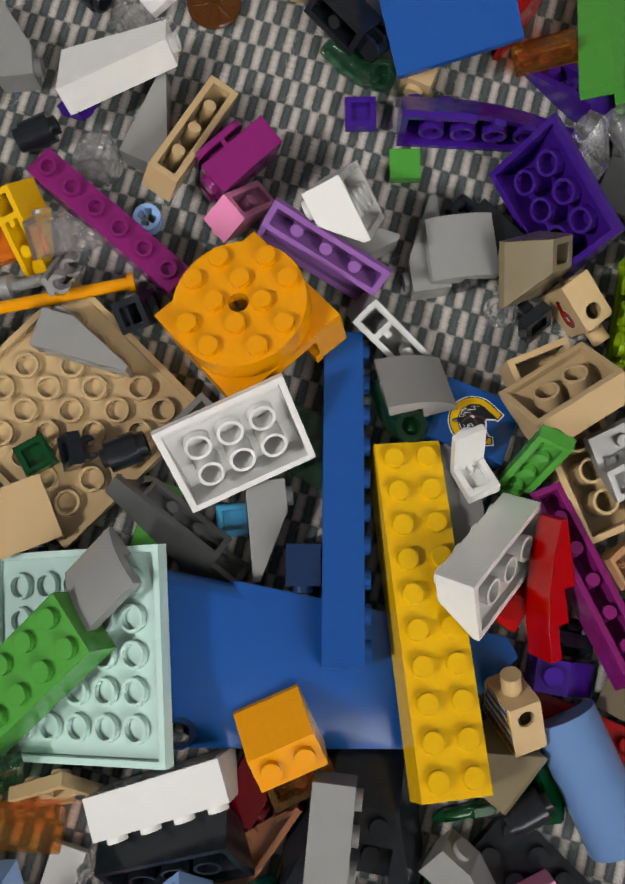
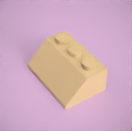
(566, 392)

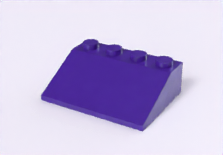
(555, 191)

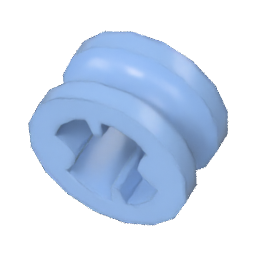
(143, 210)

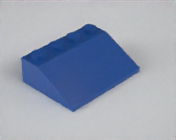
(446, 31)

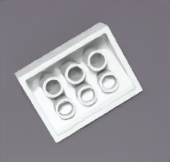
(234, 443)

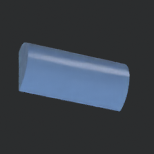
(589, 778)

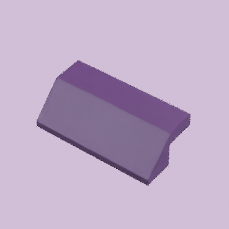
(322, 251)

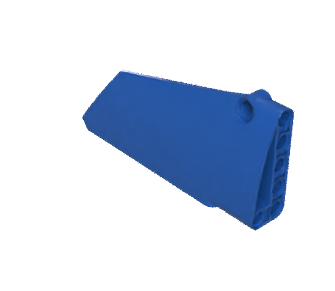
(255, 640)

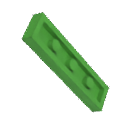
(535, 461)

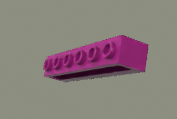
(109, 221)

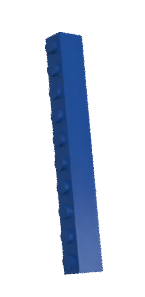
(344, 507)

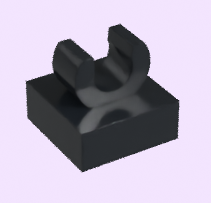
(533, 319)
(72, 452)
(572, 641)

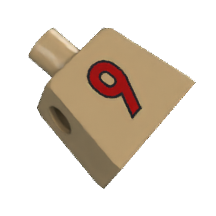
(579, 307)

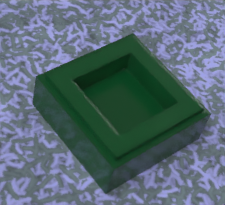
(35, 455)

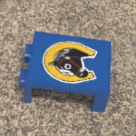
(473, 409)

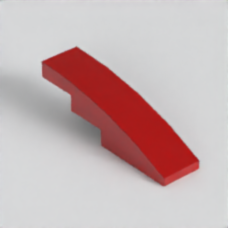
(548, 577)

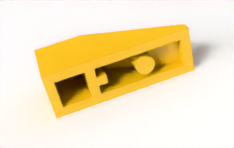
(16, 205)

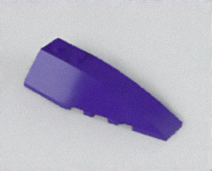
(462, 124)

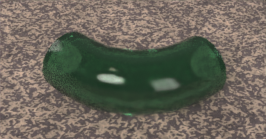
(368, 75)
(404, 426)

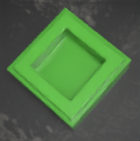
(404, 166)

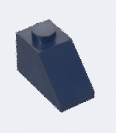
(303, 567)

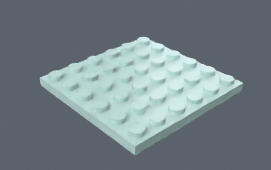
(125, 703)

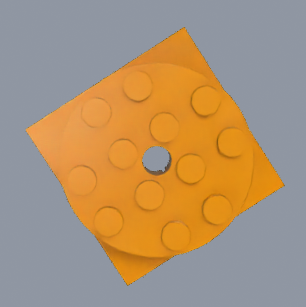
(262, 340)

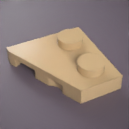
(57, 788)

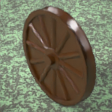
(214, 13)

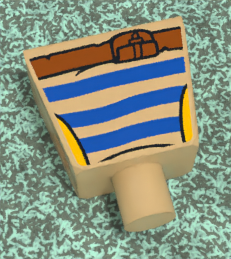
(510, 700)

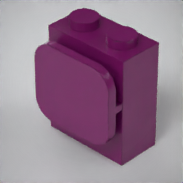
(235, 157)

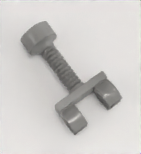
(51, 279)

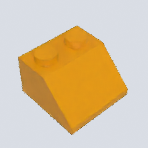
(280, 738)

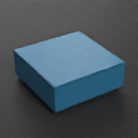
(233, 519)

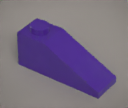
(562, 89)

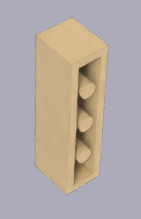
(193, 130)

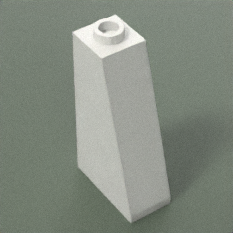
(115, 64)

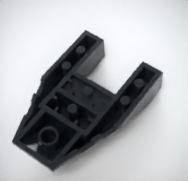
(389, 822)

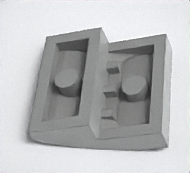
(460, 247)
(414, 384)
(608, 456)
(101, 579)

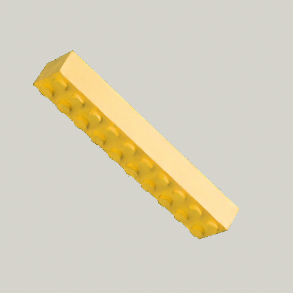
(428, 646)

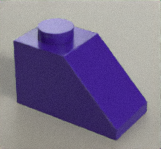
(561, 678)

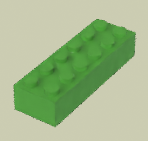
(45, 663)

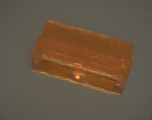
(545, 52)
(32, 827)

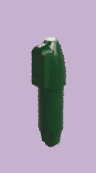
(472, 810)

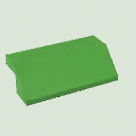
(601, 49)

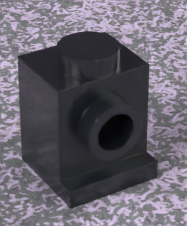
(136, 311)

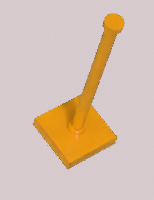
(74, 293)

